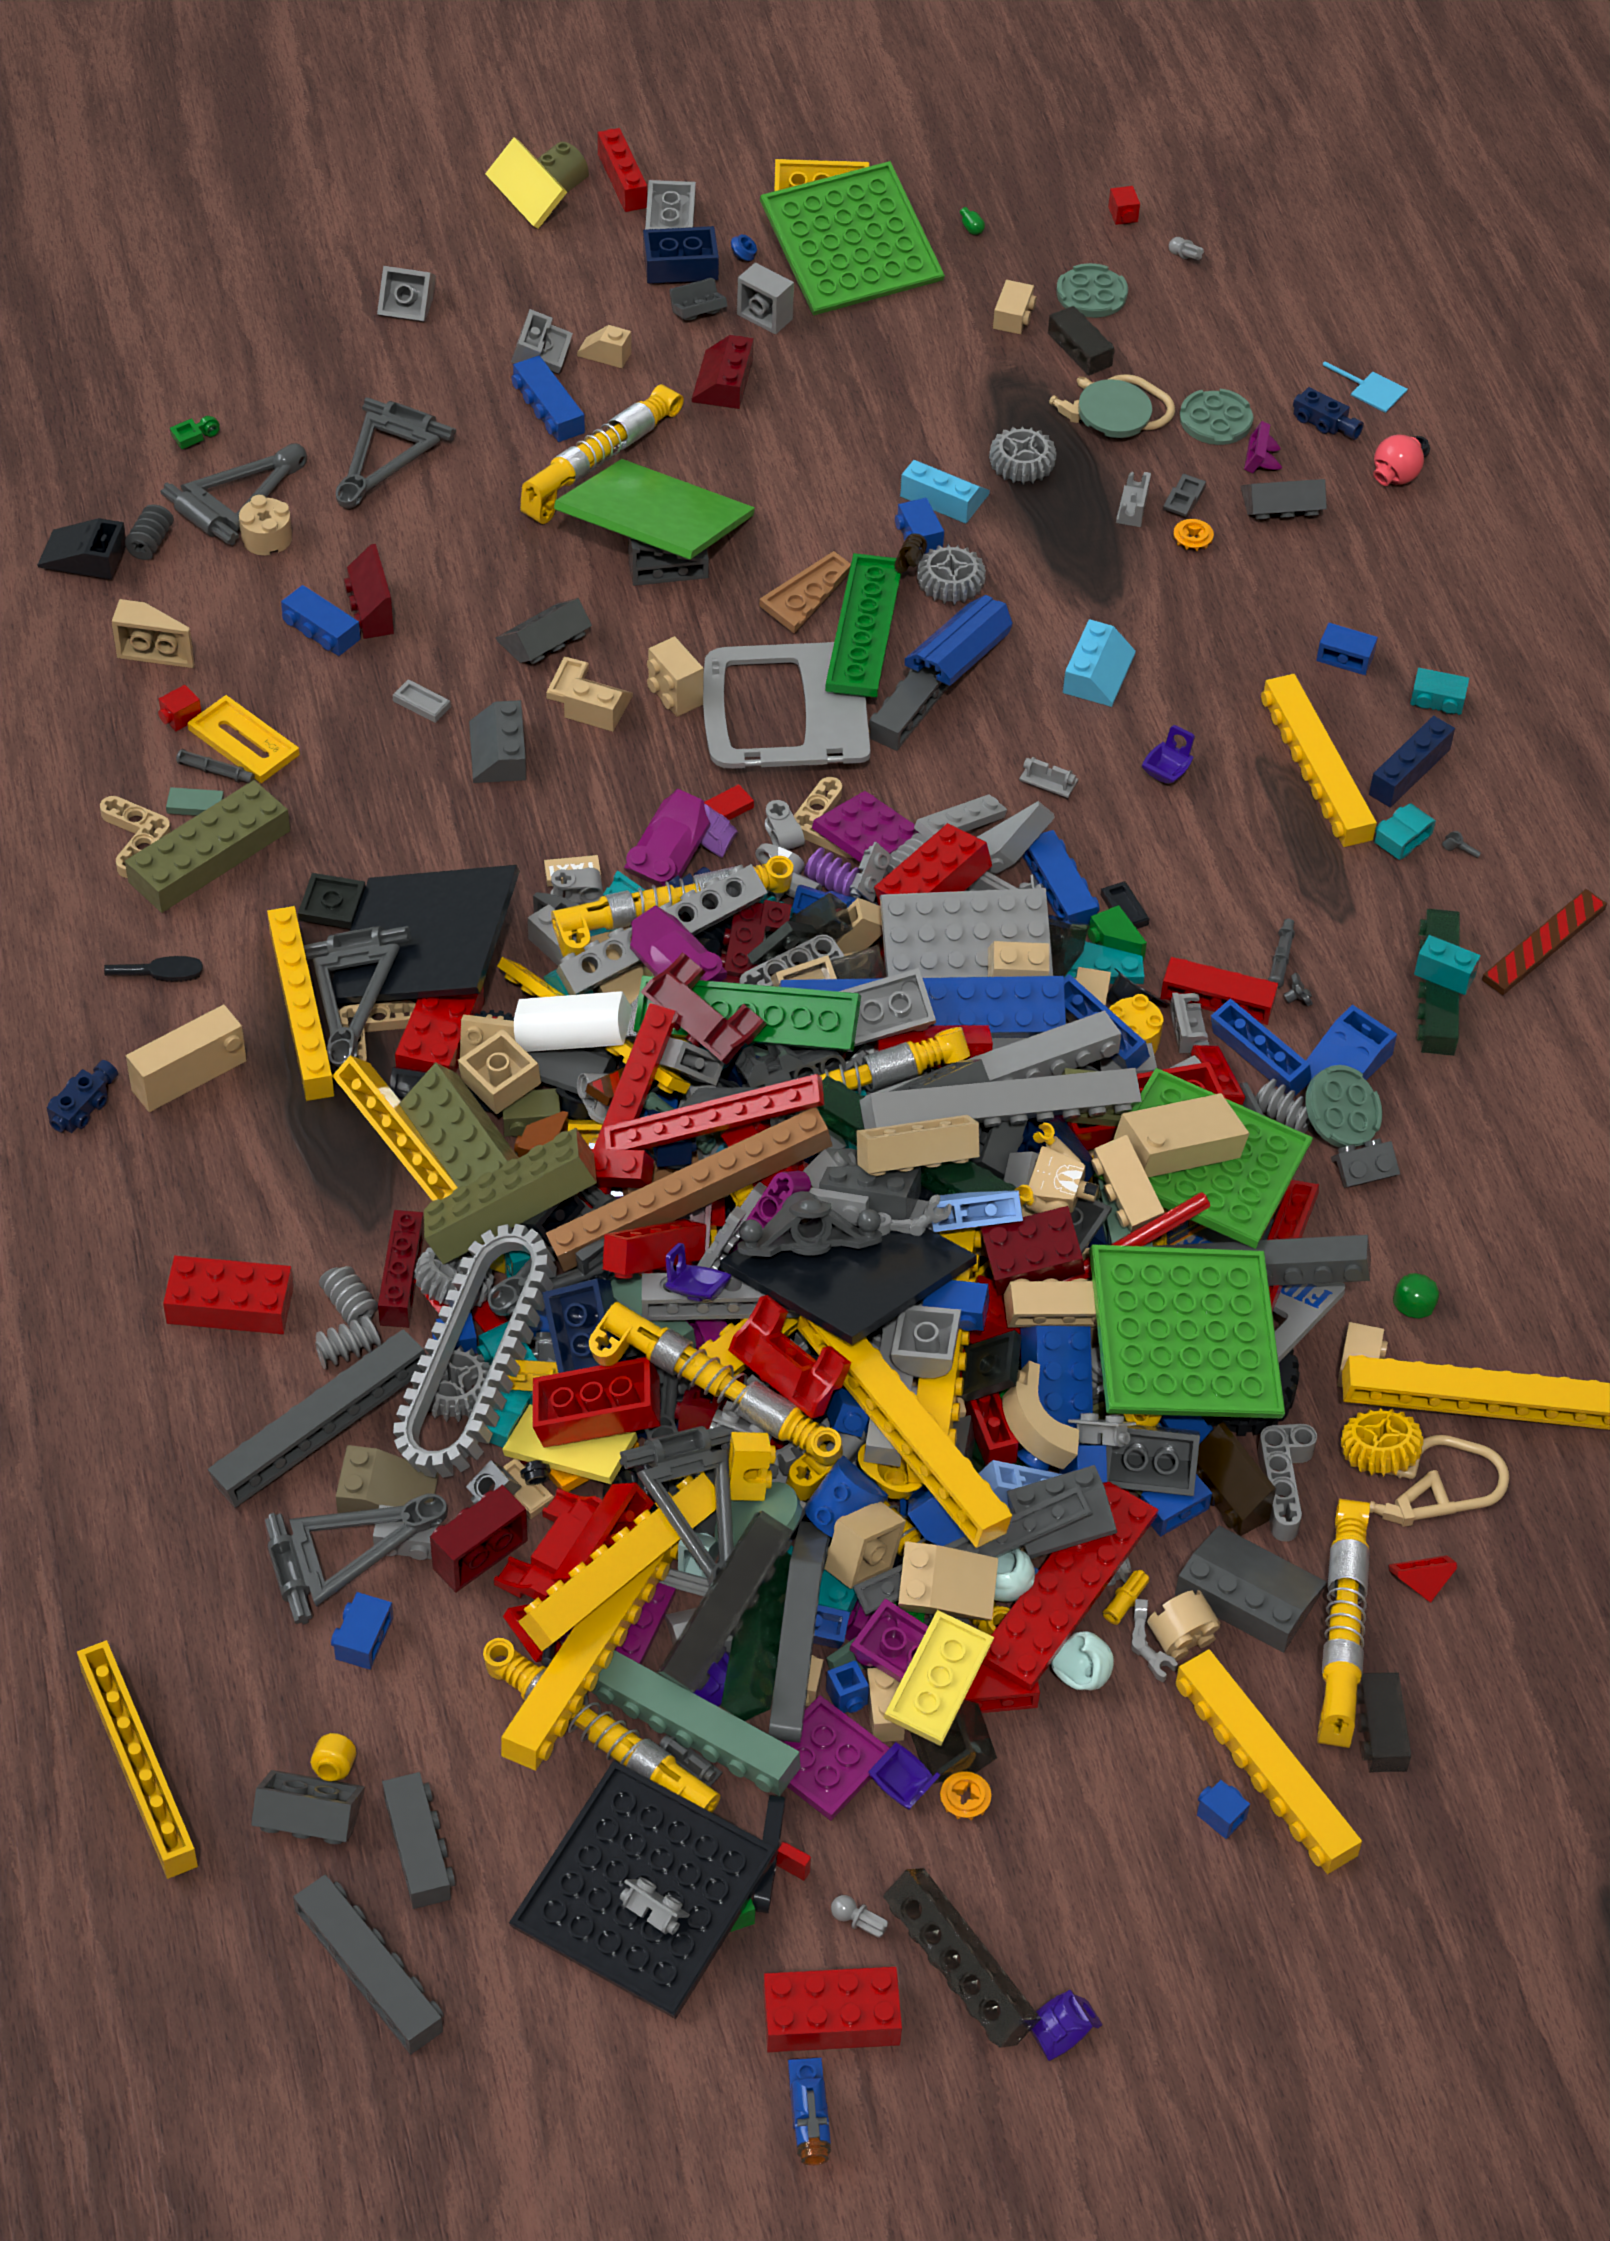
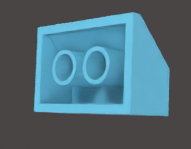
(943, 491)
(1098, 664)

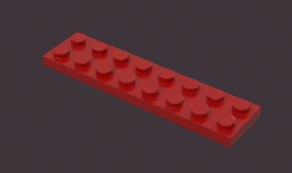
(1065, 1593)

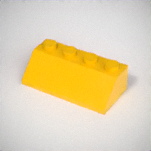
(798, 172)

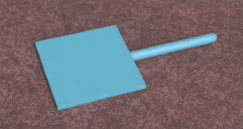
(1374, 389)

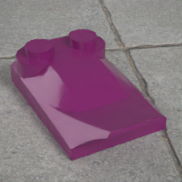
(669, 839)
(660, 940)
(889, 1640)

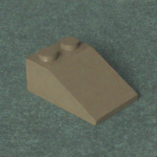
(379, 1478)

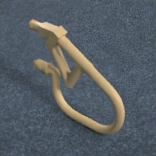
(1071, 410)
(1405, 1515)

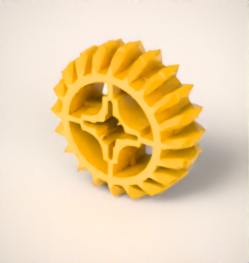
(1382, 1442)

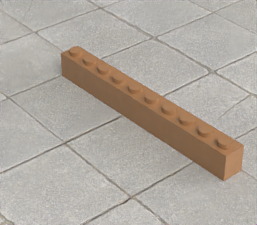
(696, 1184)

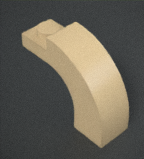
(1033, 1426)

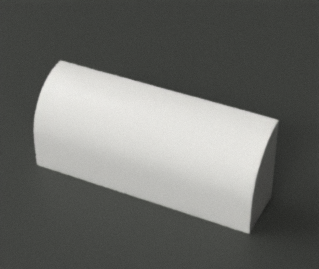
(572, 1021)

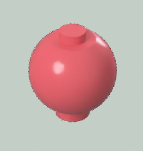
(1398, 460)

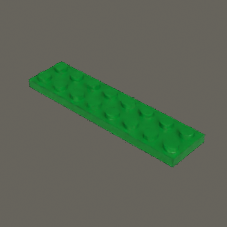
(864, 626)
(792, 1014)

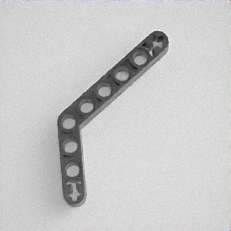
(798, 1633)

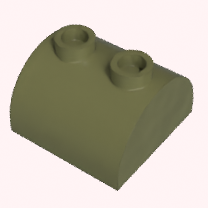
(565, 165)

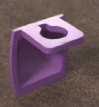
(719, 834)

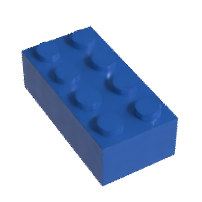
(1064, 1369)

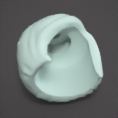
(1014, 1576)
(1084, 1662)

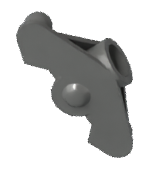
(809, 1238)

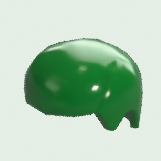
(1416, 1295)

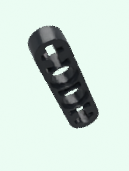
(772, 1836)

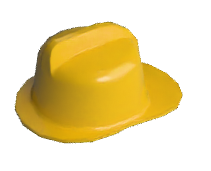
(889, 1478)

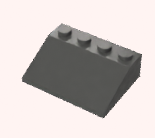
(1251, 1587)

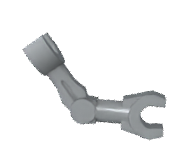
(917, 1225)
(1141, 1647)

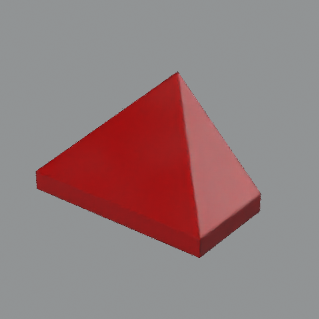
(1425, 1575)

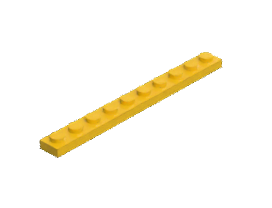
(535, 986)

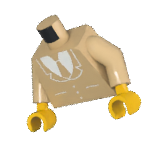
(1056, 1176)

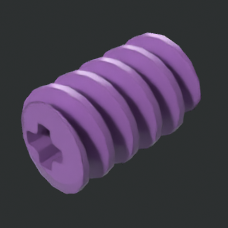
(829, 872)

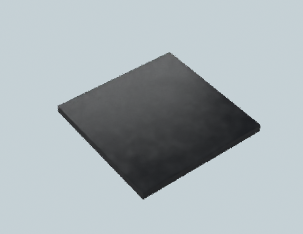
(452, 927)
(851, 1287)
(650, 1833)

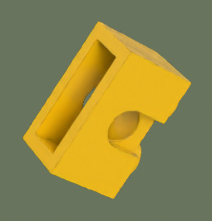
(749, 1465)

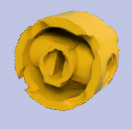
(1141, 1017)

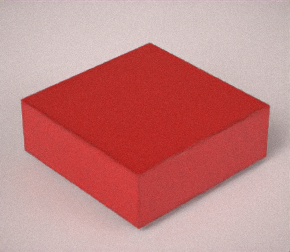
(793, 1861)

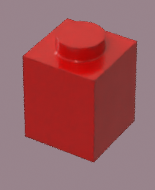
(1124, 205)
(179, 707)

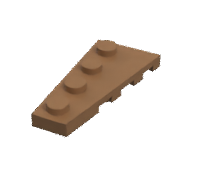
(804, 593)

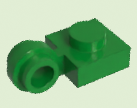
(190, 433)

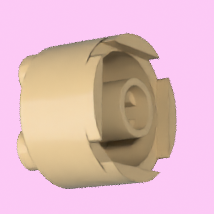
(265, 525)
(1184, 1624)

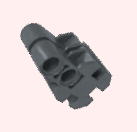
(785, 1064)

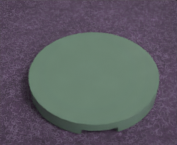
(1092, 290)
(1115, 408)
(1216, 416)
(1343, 1106)
(780, 1503)

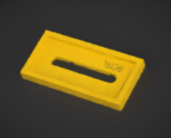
(229, 712)

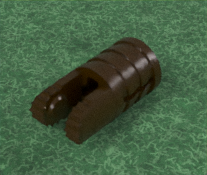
(910, 552)

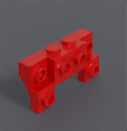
(784, 1363)
(570, 1517)

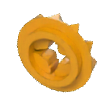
(1193, 527)
(957, 1785)

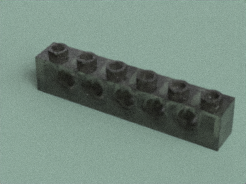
(996, 1988)

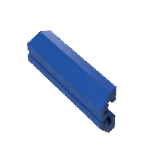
(963, 639)

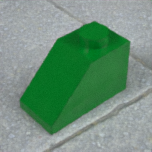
(1116, 931)

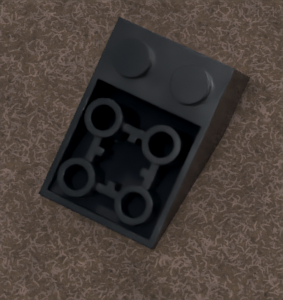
(86, 548)

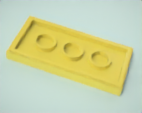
(526, 183)
(589, 1458)
(938, 1677)

